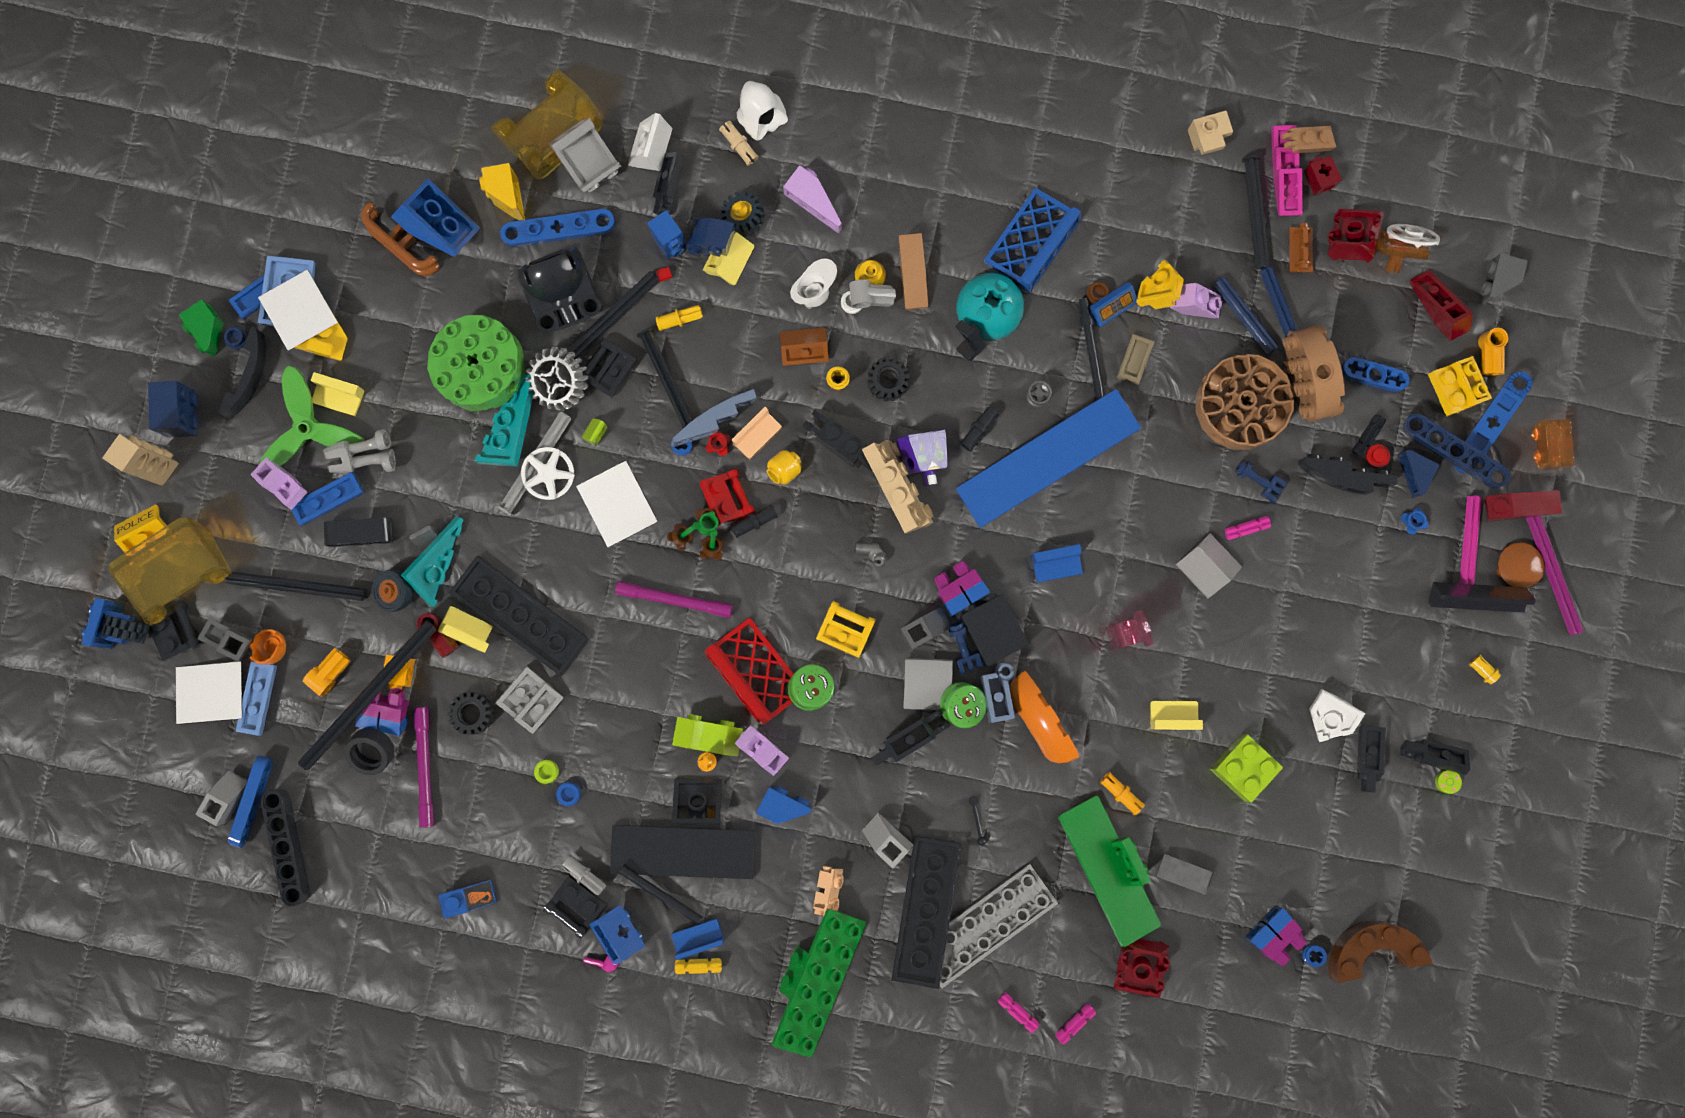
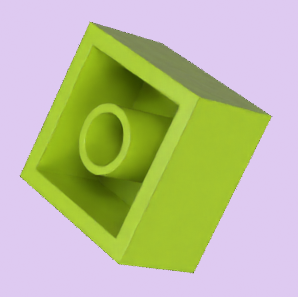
(1246, 768)

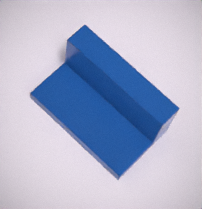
(1057, 563)
(697, 938)

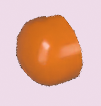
(268, 647)

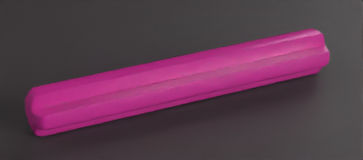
(1470, 540)

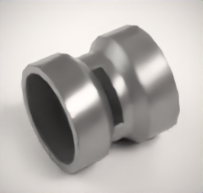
(1041, 391)

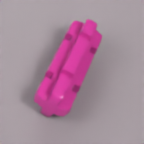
(1247, 528)
(1018, 1012)
(1075, 1024)

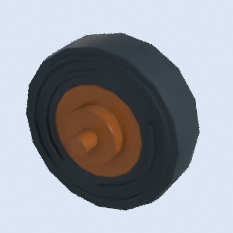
(391, 591)

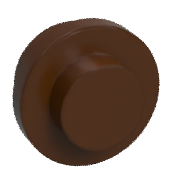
(1097, 291)

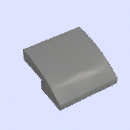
(926, 682)
(529, 699)

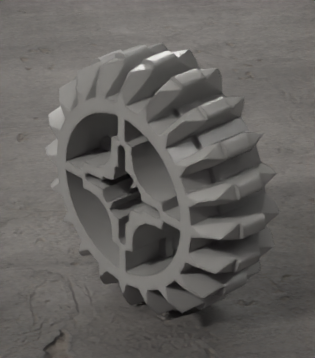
(551, 394)

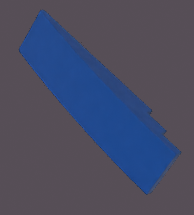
(1048, 458)

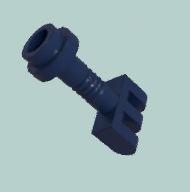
(1245, 469)
(957, 630)

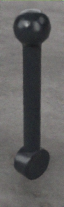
(981, 840)

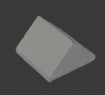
(1209, 566)

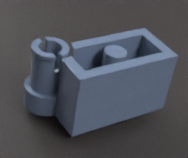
(998, 694)

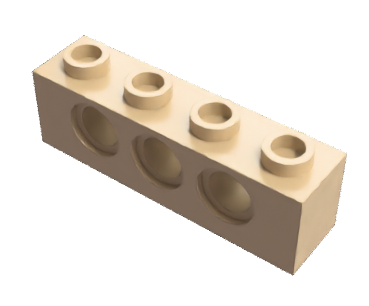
(141, 459)

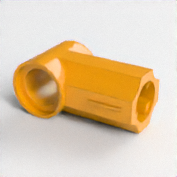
(1493, 354)
(322, 677)

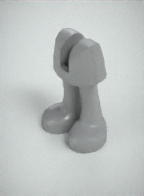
(350, 462)

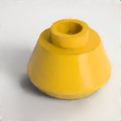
(871, 265)

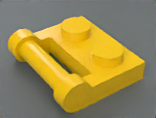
(843, 636)

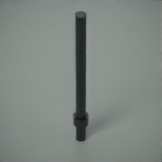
(1087, 322)

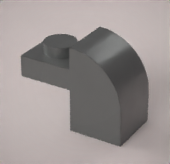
(226, 639)

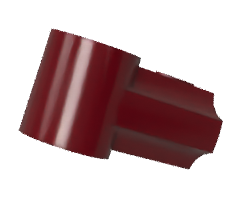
(443, 644)

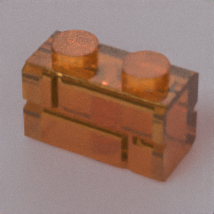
(1553, 444)

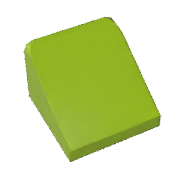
(594, 431)

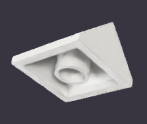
(650, 143)

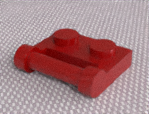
(720, 499)

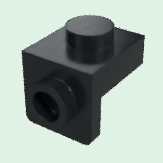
(972, 344)

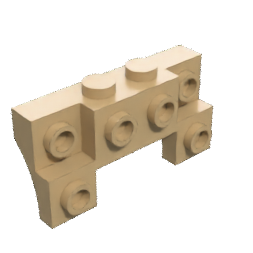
(899, 492)

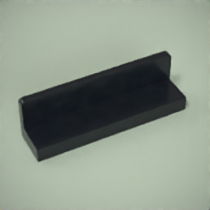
(1480, 597)

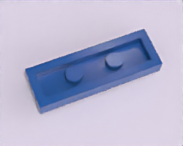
(327, 499)

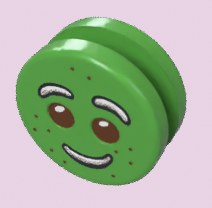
(810, 687)
(963, 704)

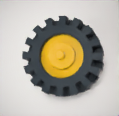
(744, 212)

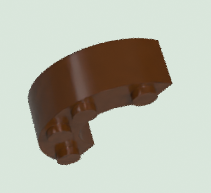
(1369, 936)

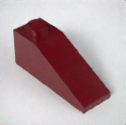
(1442, 305)
(1522, 505)

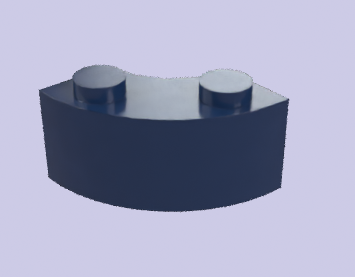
(710, 237)

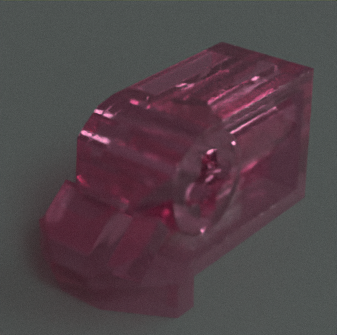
(1130, 632)

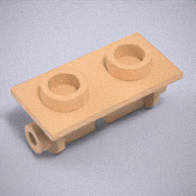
(832, 881)

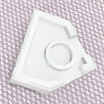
(1333, 716)

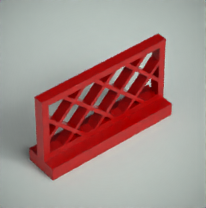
(738, 683)

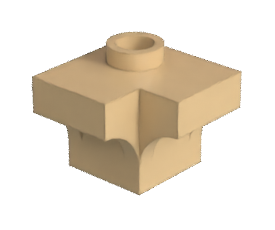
(1209, 132)

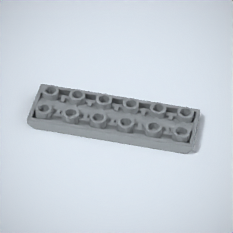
(994, 921)

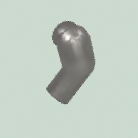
(874, 552)

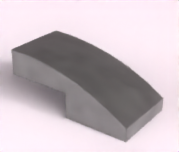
(1184, 874)

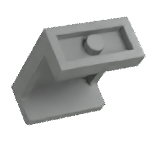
(585, 155)

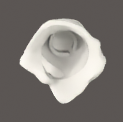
(755, 101)

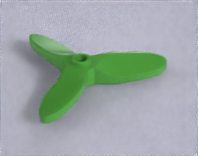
(300, 407)

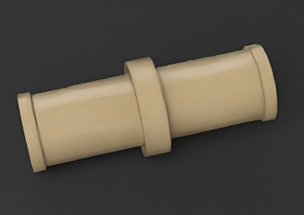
(738, 143)

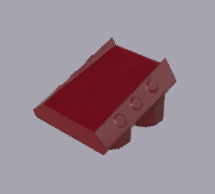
(1354, 234)
(1142, 967)

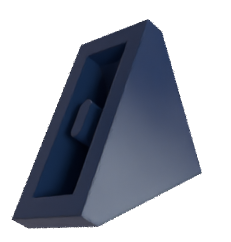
(1417, 471)

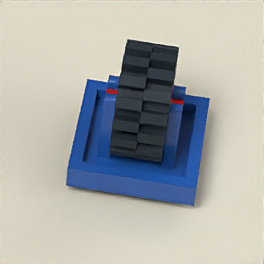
(111, 625)

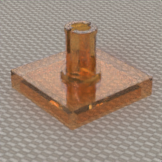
(1398, 250)

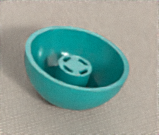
(992, 317)

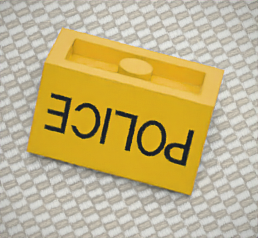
(138, 528)

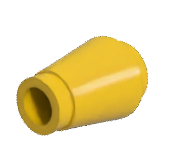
(838, 373)

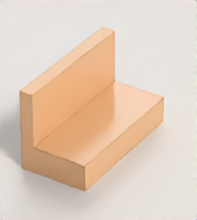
(756, 433)

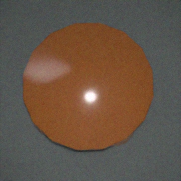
(1520, 565)

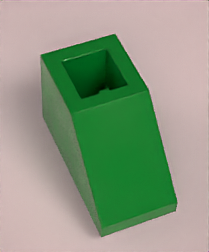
(204, 325)

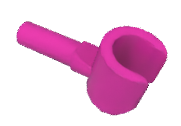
(605, 965)

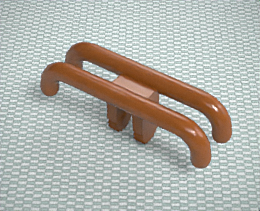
(399, 249)

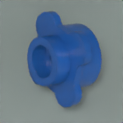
(1421, 521)

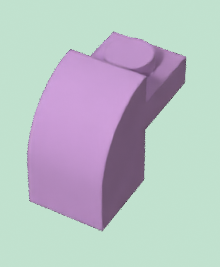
(279, 482)
(762, 750)

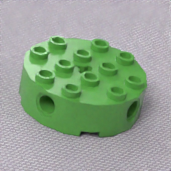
(455, 356)

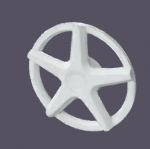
(1412, 234)
(547, 473)

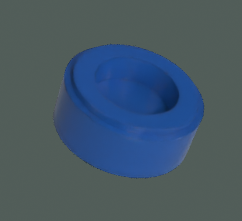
(568, 794)

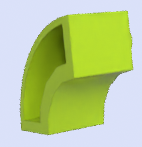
(707, 736)

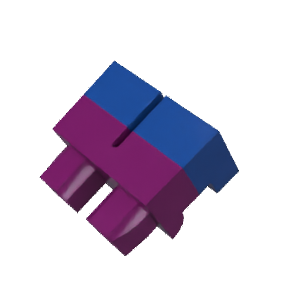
(952, 595)
(386, 713)
(1284, 927)

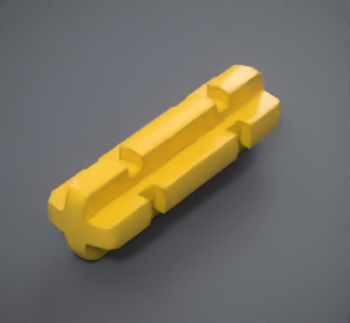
(698, 966)

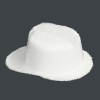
(814, 284)

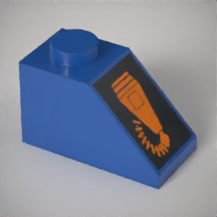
(467, 898)

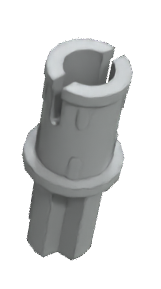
(583, 875)

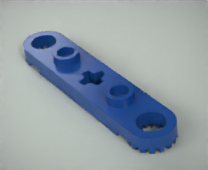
(540, 229)
(1502, 408)

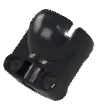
(558, 288)

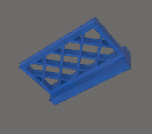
(1047, 252)

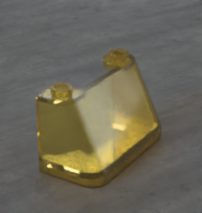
(552, 117)
(167, 567)

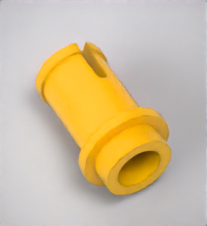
(1485, 669)

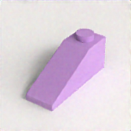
(808, 192)

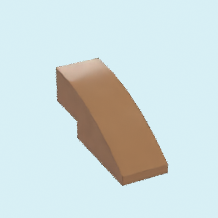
(913, 271)

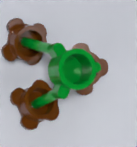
(706, 525)

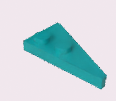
(430, 566)

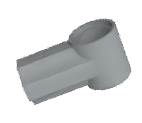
(866, 294)

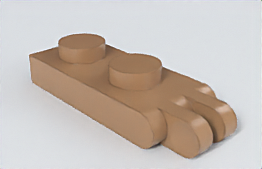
(1309, 139)

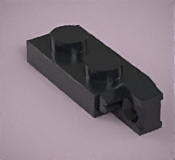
(667, 182)
(1437, 755)
(1370, 756)

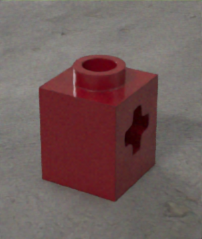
(1322, 175)

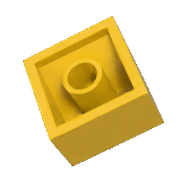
(503, 189)

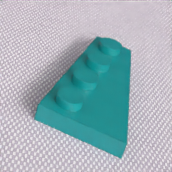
(507, 435)

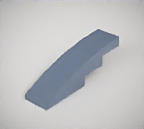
(706, 423)

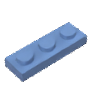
(256, 698)

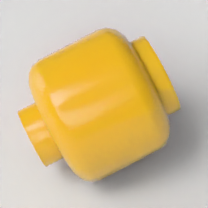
(784, 467)

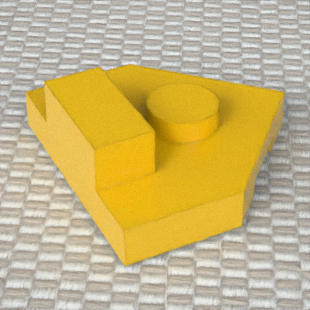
(1161, 288)
(327, 343)

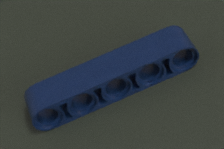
(1467, 451)

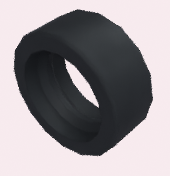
(359, 761)

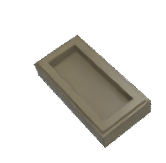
(1135, 359)

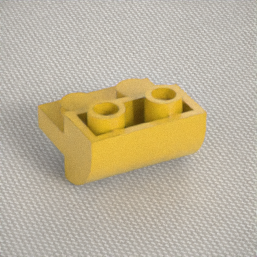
(1459, 386)

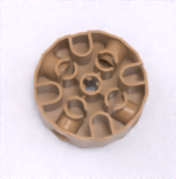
(1314, 373)
(1267, 402)

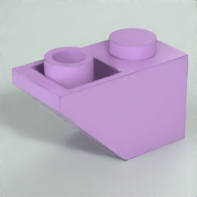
(1198, 301)

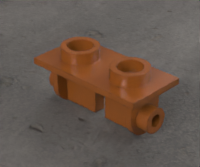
(1301, 248)

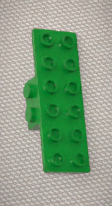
(1112, 870)
(815, 981)

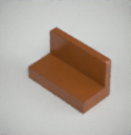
(804, 346)

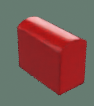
(664, 274)

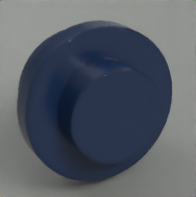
(235, 338)

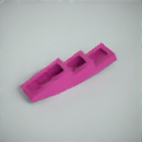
(1286, 174)

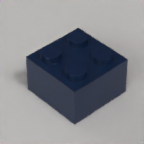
(172, 409)

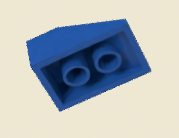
(435, 219)

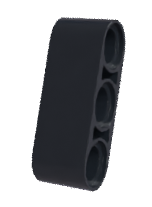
(358, 532)

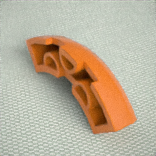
(1041, 720)

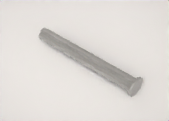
(549, 440)

